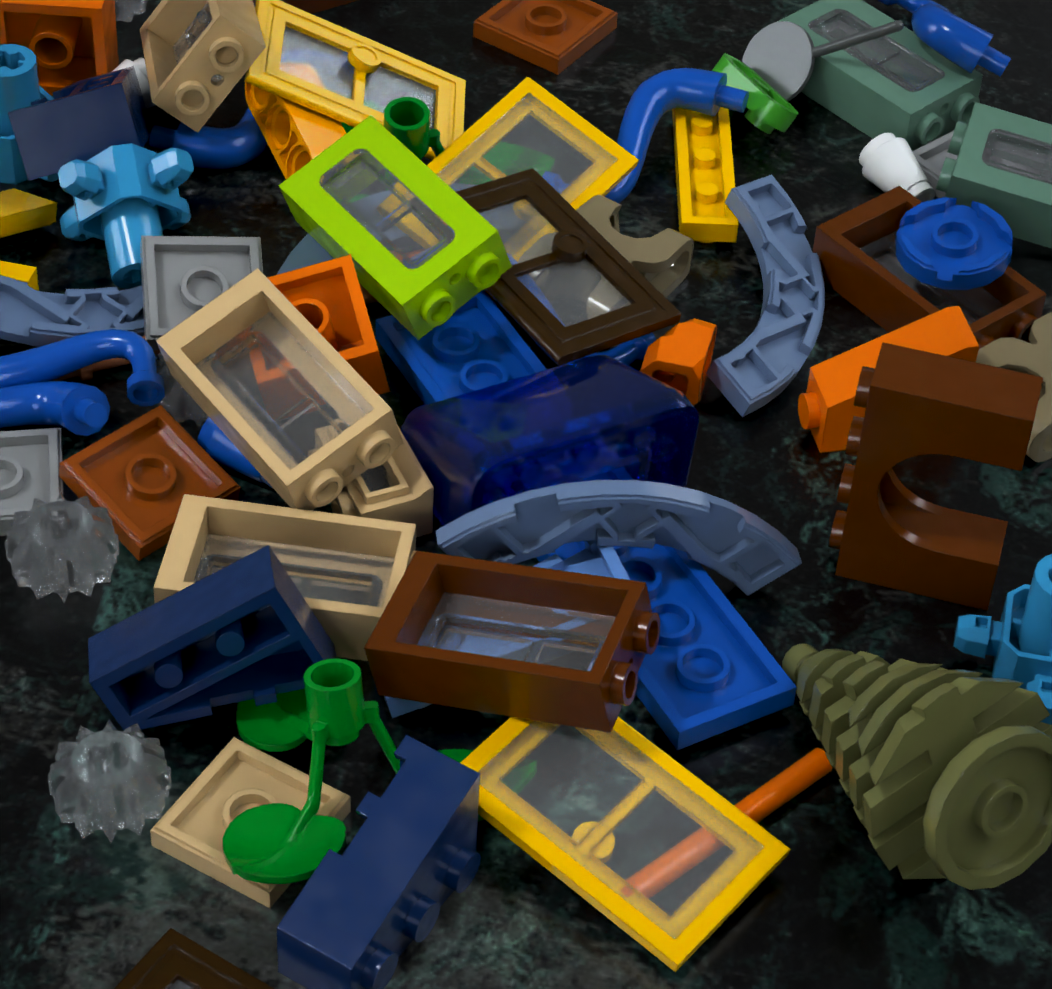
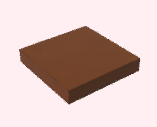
(546, 30)
(143, 478)

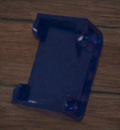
(551, 433)

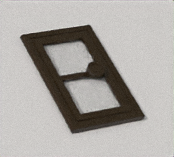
(564, 275)

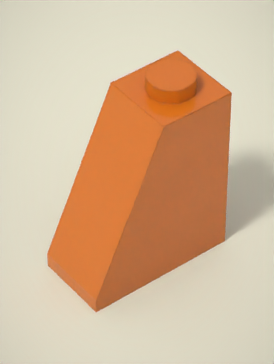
(832, 384)

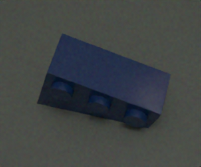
(81, 122)
(209, 646)
(391, 878)

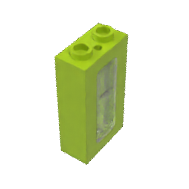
(401, 223)

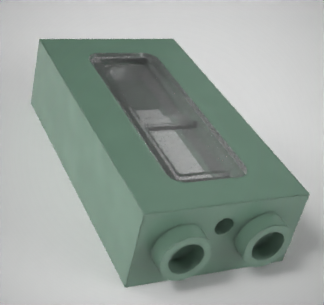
(886, 82)
(1005, 165)

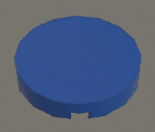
(954, 244)

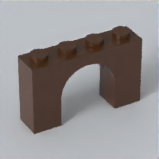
(913, 409)

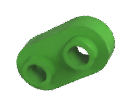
(765, 105)

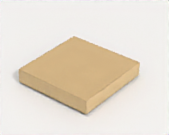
(227, 787)

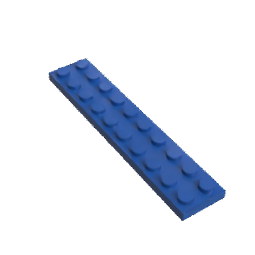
(708, 661)

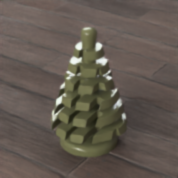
(935, 761)

